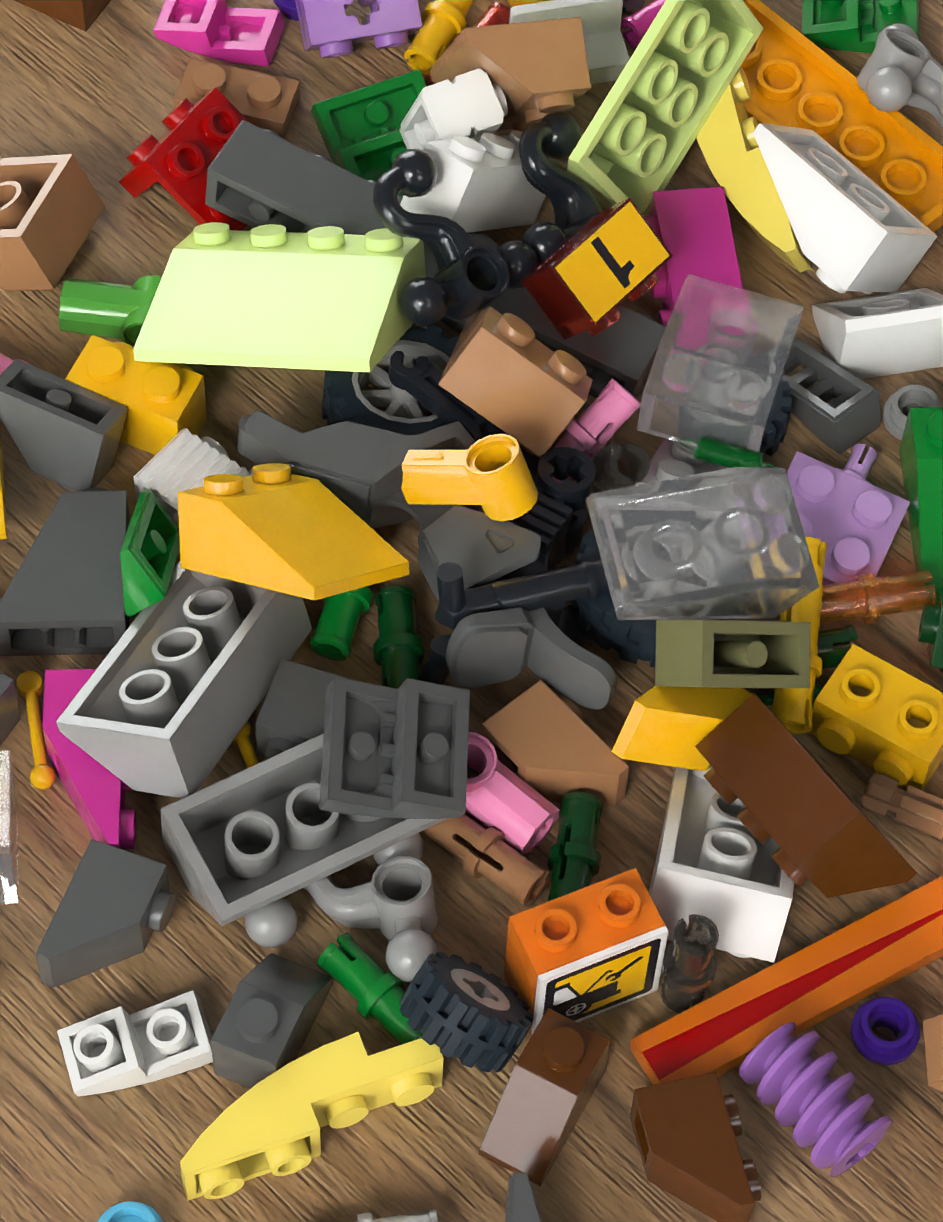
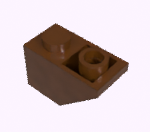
(691, 1146)

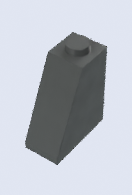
(71, 580)

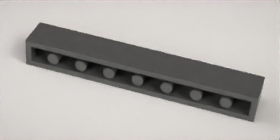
(276, 182)

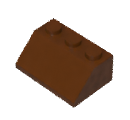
(797, 805)

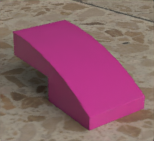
(220, 31)

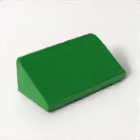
(148, 554)

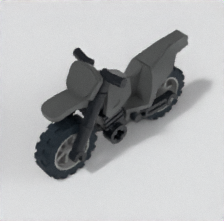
(488, 575)

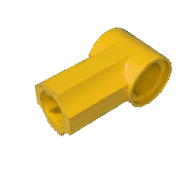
(485, 475)

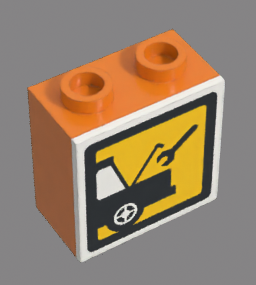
(587, 949)

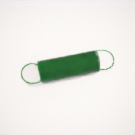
(726, 454)

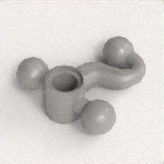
(902, 73)
(395, 901)

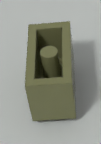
(732, 654)

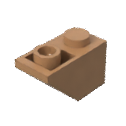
(553, 749)

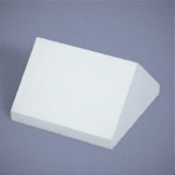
(883, 332)

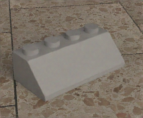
(184, 681)
(265, 834)

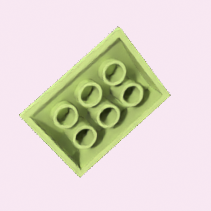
(663, 99)
(281, 298)

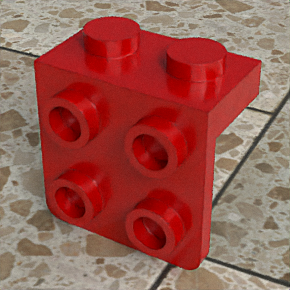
(185, 153)

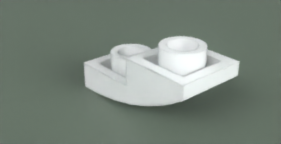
(138, 1048)

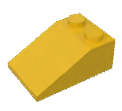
(281, 535)

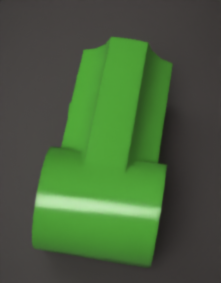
(106, 307)

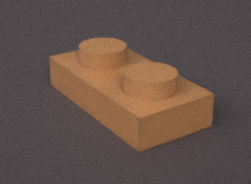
(259, 97)

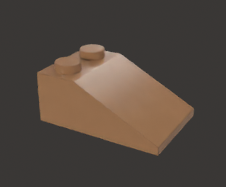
(43, 219)
(515, 379)

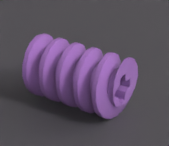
(812, 1099)

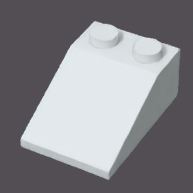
(841, 215)
(718, 871)

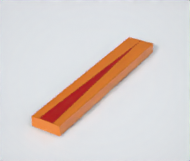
(797, 989)

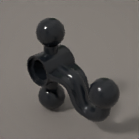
(571, 198)
(467, 273)

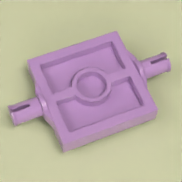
(846, 513)

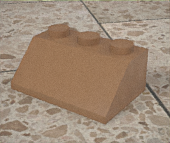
(534, 63)

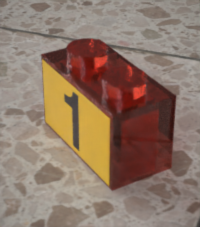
(598, 270)

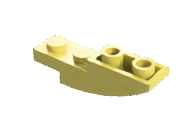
(741, 169)
(281, 1116)

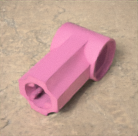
(505, 800)

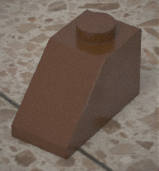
(545, 1096)

